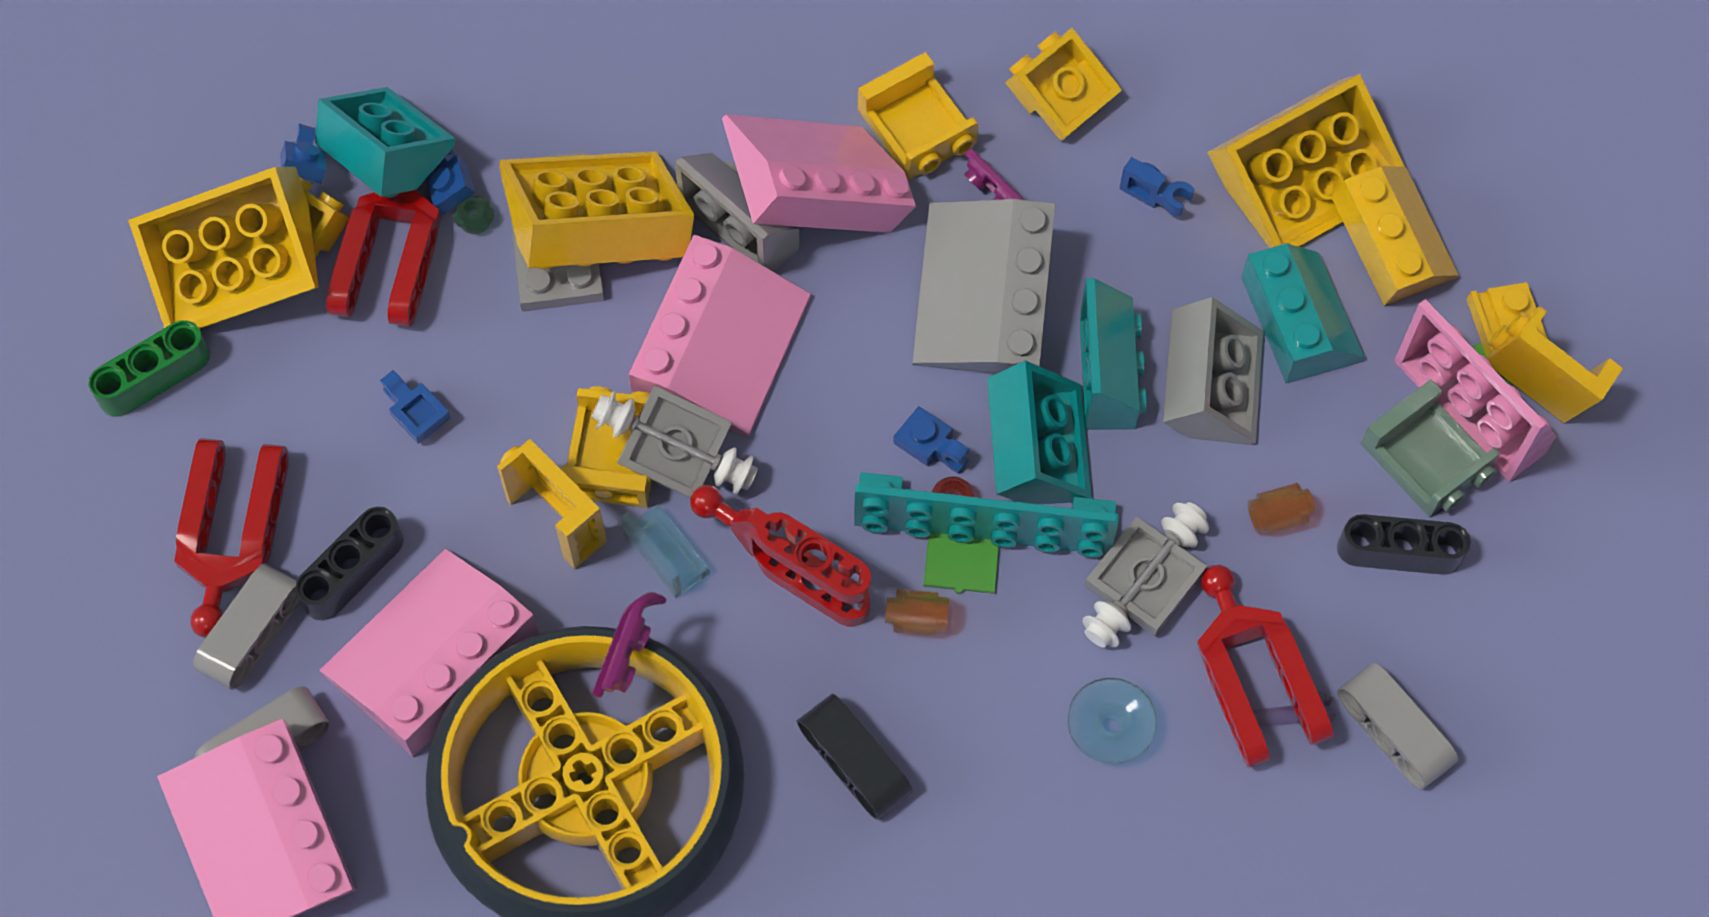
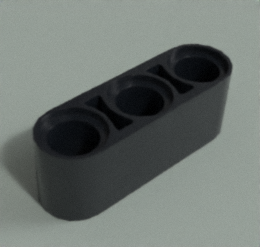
(1420, 534)
(346, 583)
(854, 756)

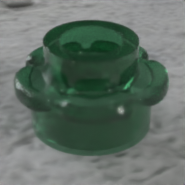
(474, 223)

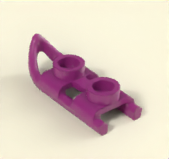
(982, 175)
(629, 635)

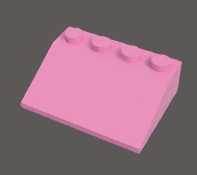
(817, 175)
(720, 333)
(1473, 392)
(426, 647)
(256, 827)

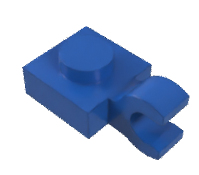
(304, 155)
(450, 183)
(1150, 186)
(414, 409)
(929, 438)

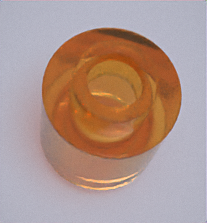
(1281, 509)
(917, 612)

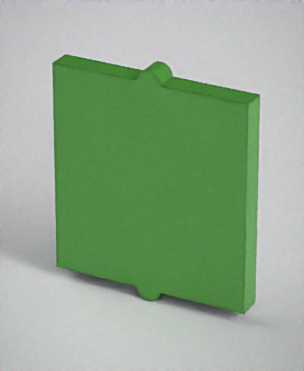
(960, 565)

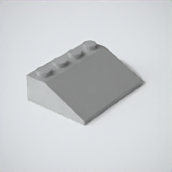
(984, 284)

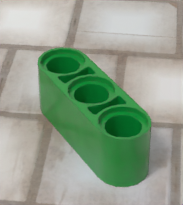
(140, 386)

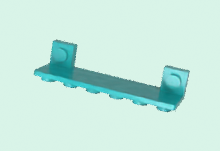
(1084, 528)

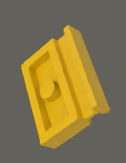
(1498, 308)

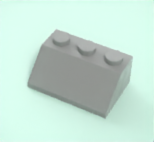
(719, 203)
(1213, 373)

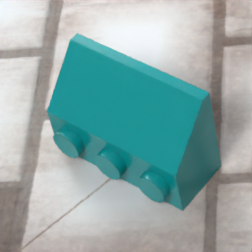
(381, 139)
(1299, 312)
(1110, 358)
(1038, 436)

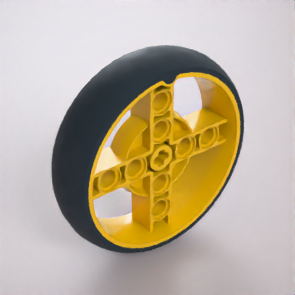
(525, 674)

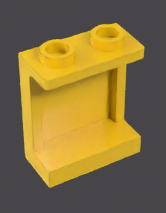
(916, 117)
(1546, 370)
(595, 454)

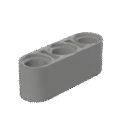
(247, 627)
(295, 707)
(1397, 726)

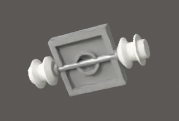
(674, 442)
(1145, 575)

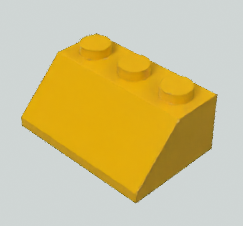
(1393, 233)

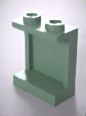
(1428, 451)

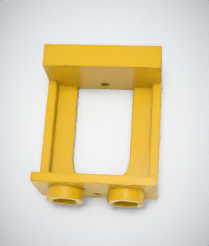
(581, 525)

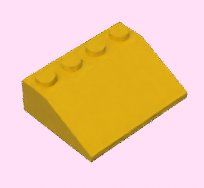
(1297, 159)
(595, 209)
(229, 248)

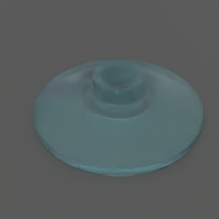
(1115, 701)

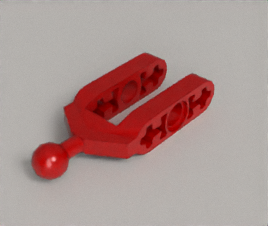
(358, 245)
(752, 530)
(224, 572)
(1241, 624)

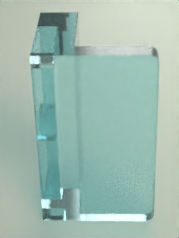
(665, 550)

